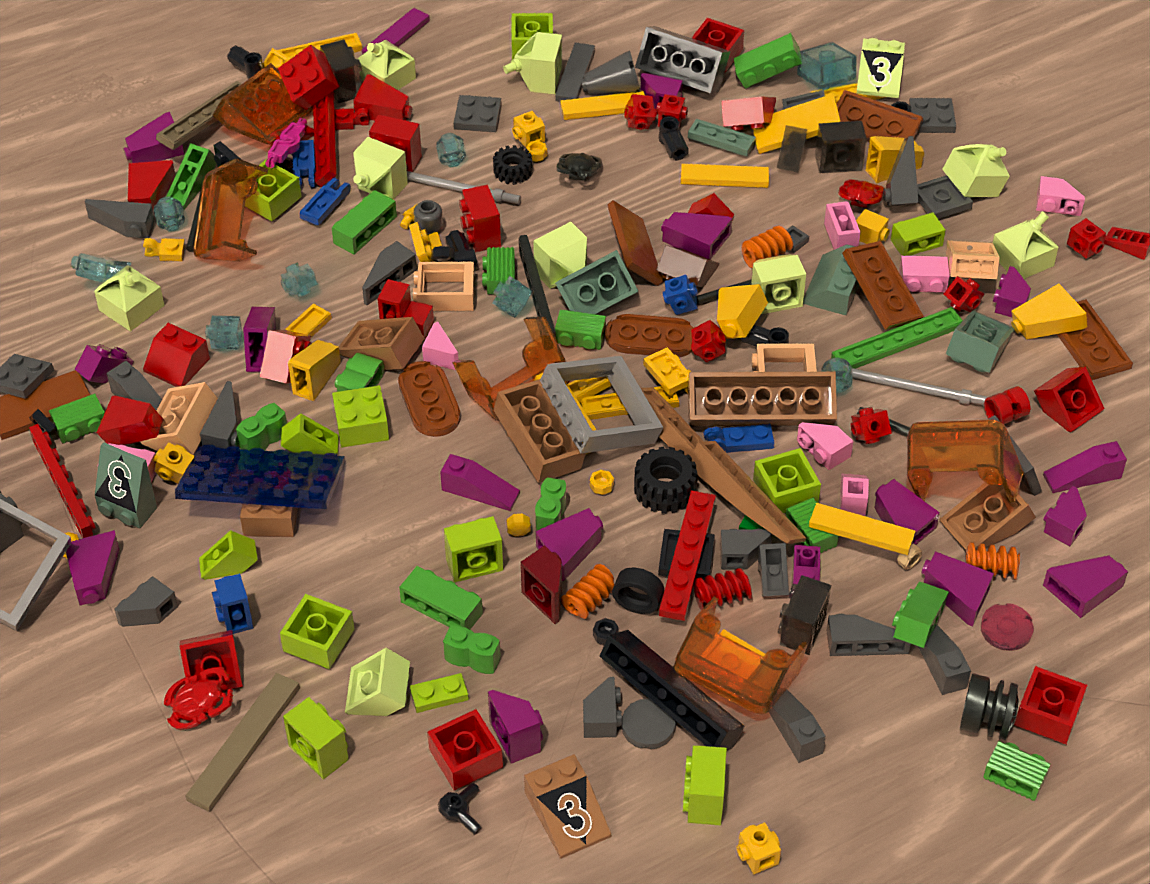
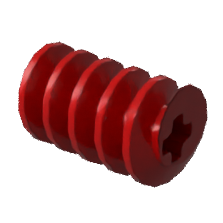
(722, 587)

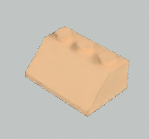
(184, 416)

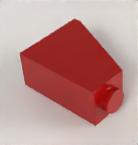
(382, 100)
(150, 181)
(129, 421)

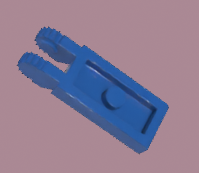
(305, 162)
(324, 201)
(742, 438)

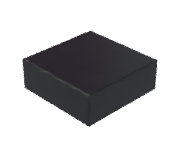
(43, 422)

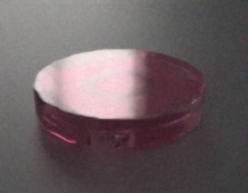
(1007, 627)

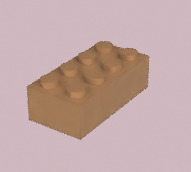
(537, 431)

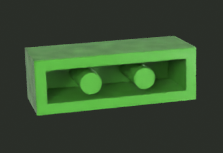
(767, 60)
(364, 222)
(440, 599)
(919, 614)

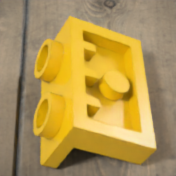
(423, 242)
(667, 370)

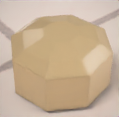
(910, 560)

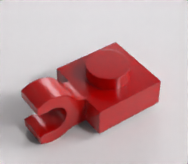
(348, 118)

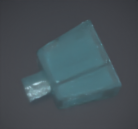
(95, 266)

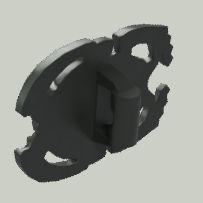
(582, 163)

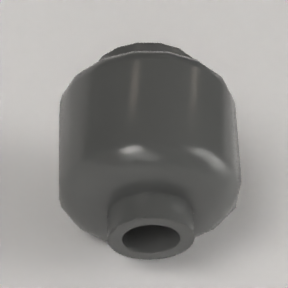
(428, 216)

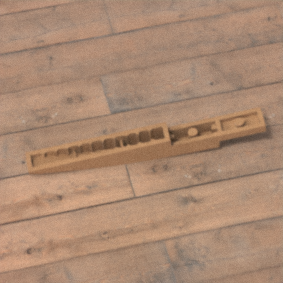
(721, 471)

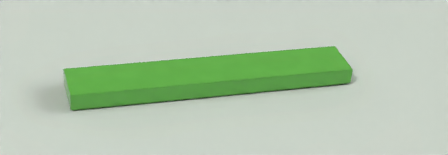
(899, 338)

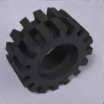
(512, 156)

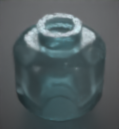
(450, 149)
(169, 213)
(843, 373)

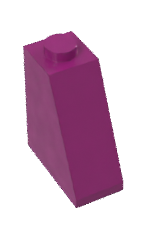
(143, 144)
(697, 232)
(255, 335)
(905, 509)
(571, 538)
(93, 565)
(1085, 582)
(966, 584)

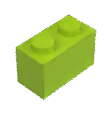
(918, 234)

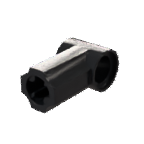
(247, 61)
(672, 138)
(461, 248)
(761, 335)

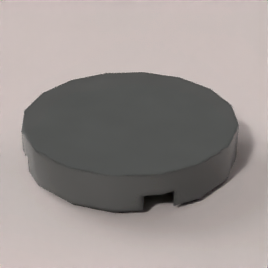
(647, 725)

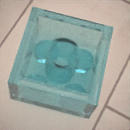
(827, 65)

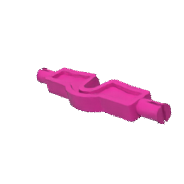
(288, 143)

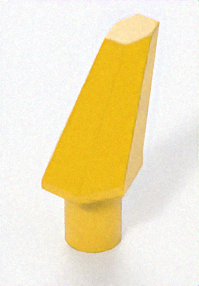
(408, 218)

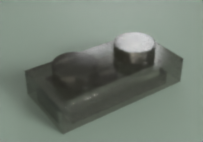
(792, 148)

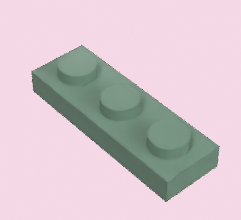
(721, 137)

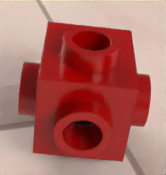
(672, 107)
(640, 111)
(1086, 238)
(964, 294)
(708, 341)
(870, 425)

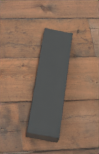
(575, 69)

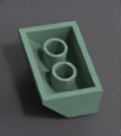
(832, 283)

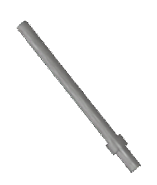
(498, 194)
(963, 396)

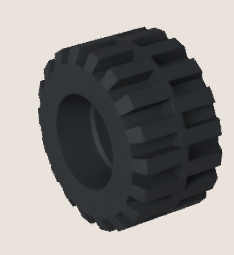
(661, 494)

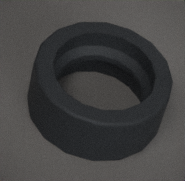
(641, 580)

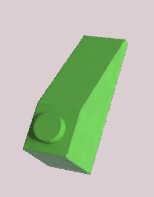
(191, 174)

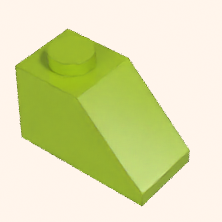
(307, 435)
(228, 556)

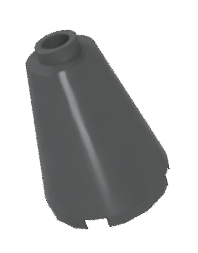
(612, 77)

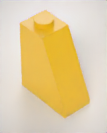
(882, 156)
(739, 309)
(1049, 314)
(313, 368)

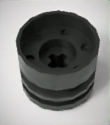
(989, 706)

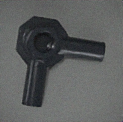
(454, 807)

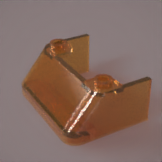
(223, 211)
(536, 355)
(962, 447)
(732, 669)

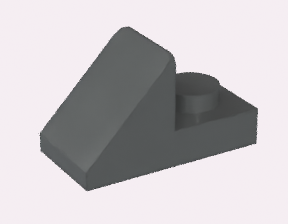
(773, 569)

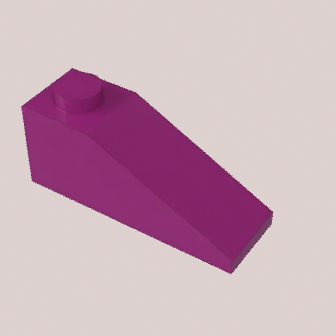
(1087, 468)
(477, 483)

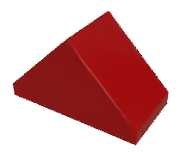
(711, 206)

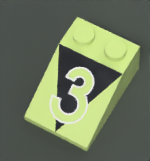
(880, 68)

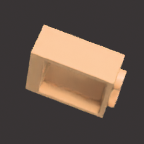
(978, 262)
(445, 273)
(784, 353)

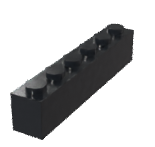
(671, 690)

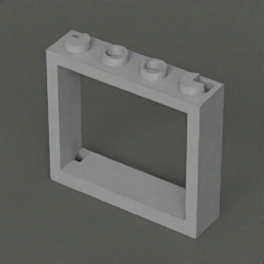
(646, 427)
(45, 570)

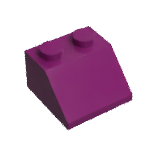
(515, 725)

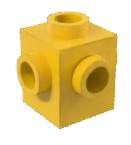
(528, 128)
(172, 462)
(759, 847)

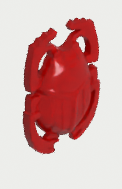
(861, 190)
(197, 698)

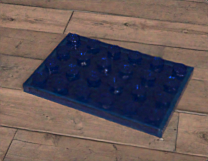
(261, 477)

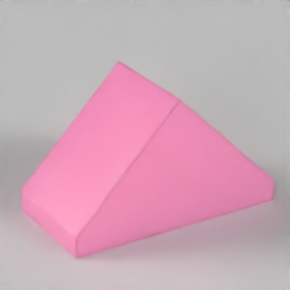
(439, 349)

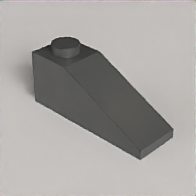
(902, 181)
(123, 217)
(393, 263)
(131, 384)
(222, 421)
(860, 636)
(946, 662)
(798, 727)

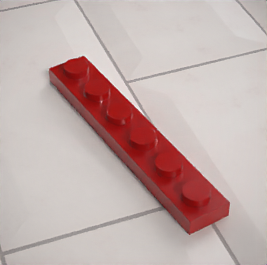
(324, 140)
(59, 476)
(687, 556)

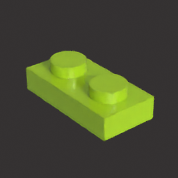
(438, 693)

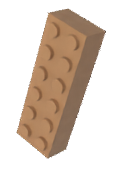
(761, 398)

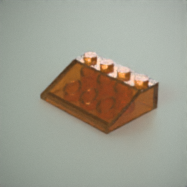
(260, 107)

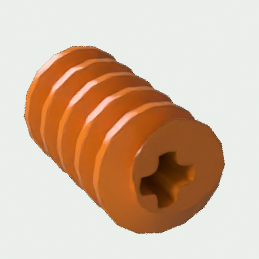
(766, 245)
(994, 560)
(589, 592)

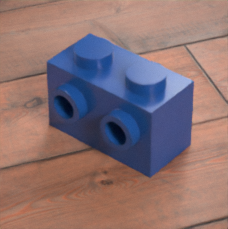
(232, 604)

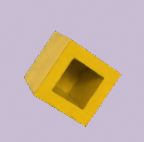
(872, 227)

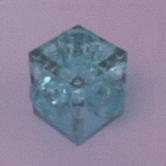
(305, 277)
(511, 296)
(224, 332)

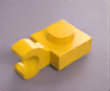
(166, 250)

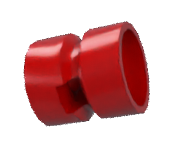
(1008, 405)

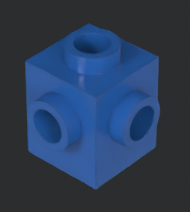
(680, 294)

